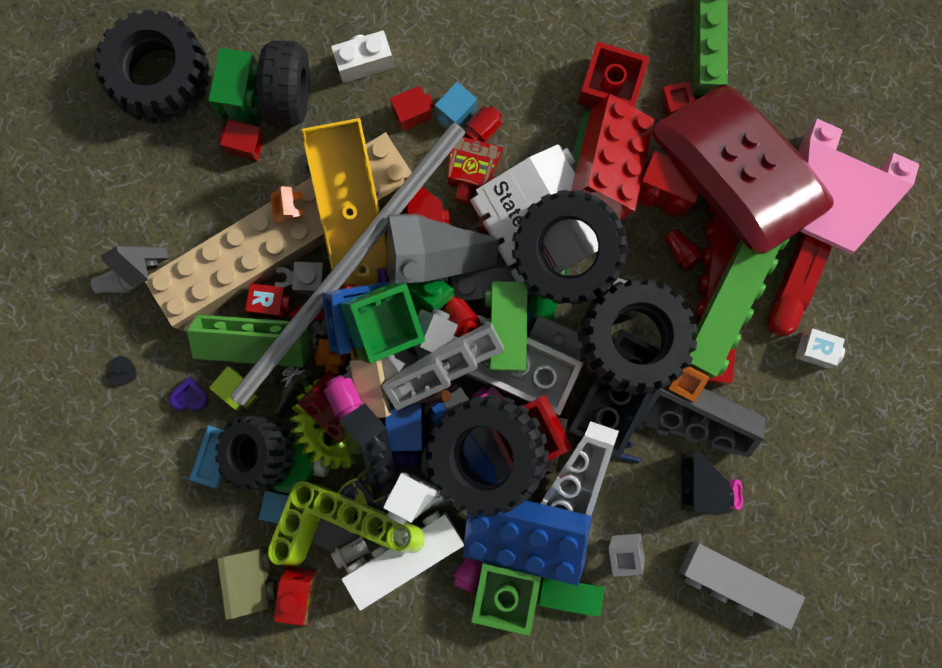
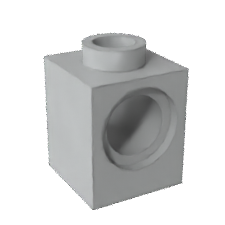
(626, 555)

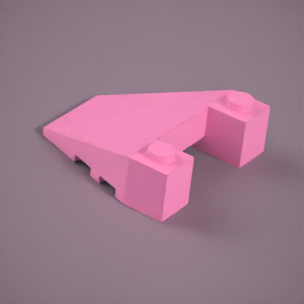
(859, 190)

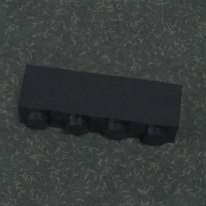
(369, 451)

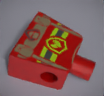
(471, 166)
(295, 596)

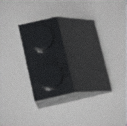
(703, 486)

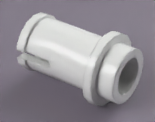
(349, 552)

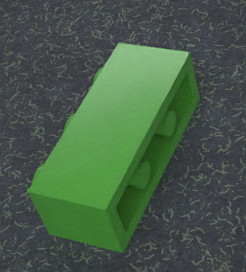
(509, 320)

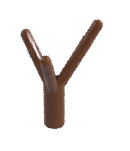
(439, 397)

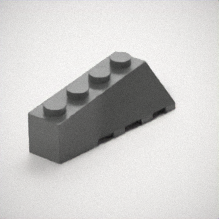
(705, 420)

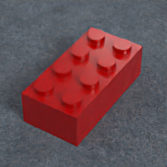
(614, 154)

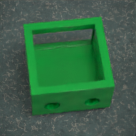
(235, 86)
(382, 322)

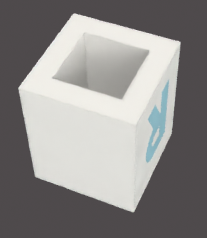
(820, 348)

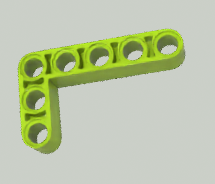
(319, 506)

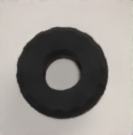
(283, 83)

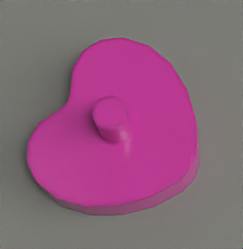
(736, 485)

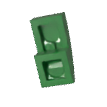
(579, 599)

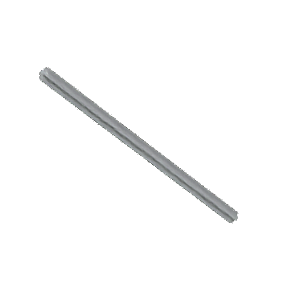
(347, 264)

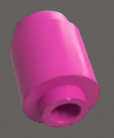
(342, 396)

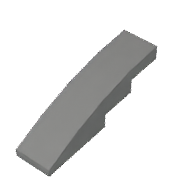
(443, 365)

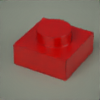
(677, 96)

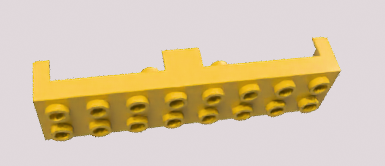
(344, 195)

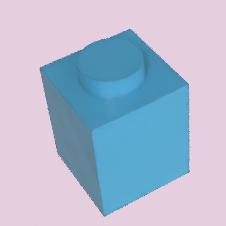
(455, 106)

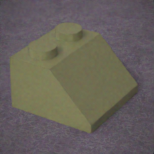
(246, 582)

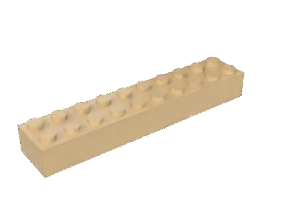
(256, 246)

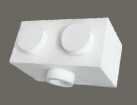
(363, 56)

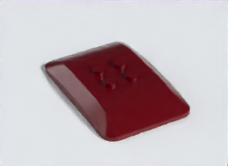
(744, 168)

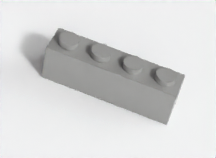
(741, 585)

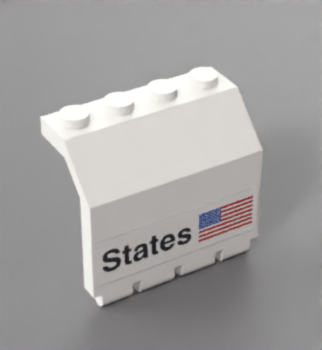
(516, 189)

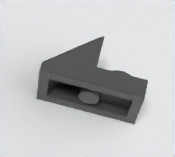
(133, 262)

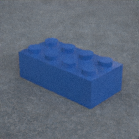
(531, 540)

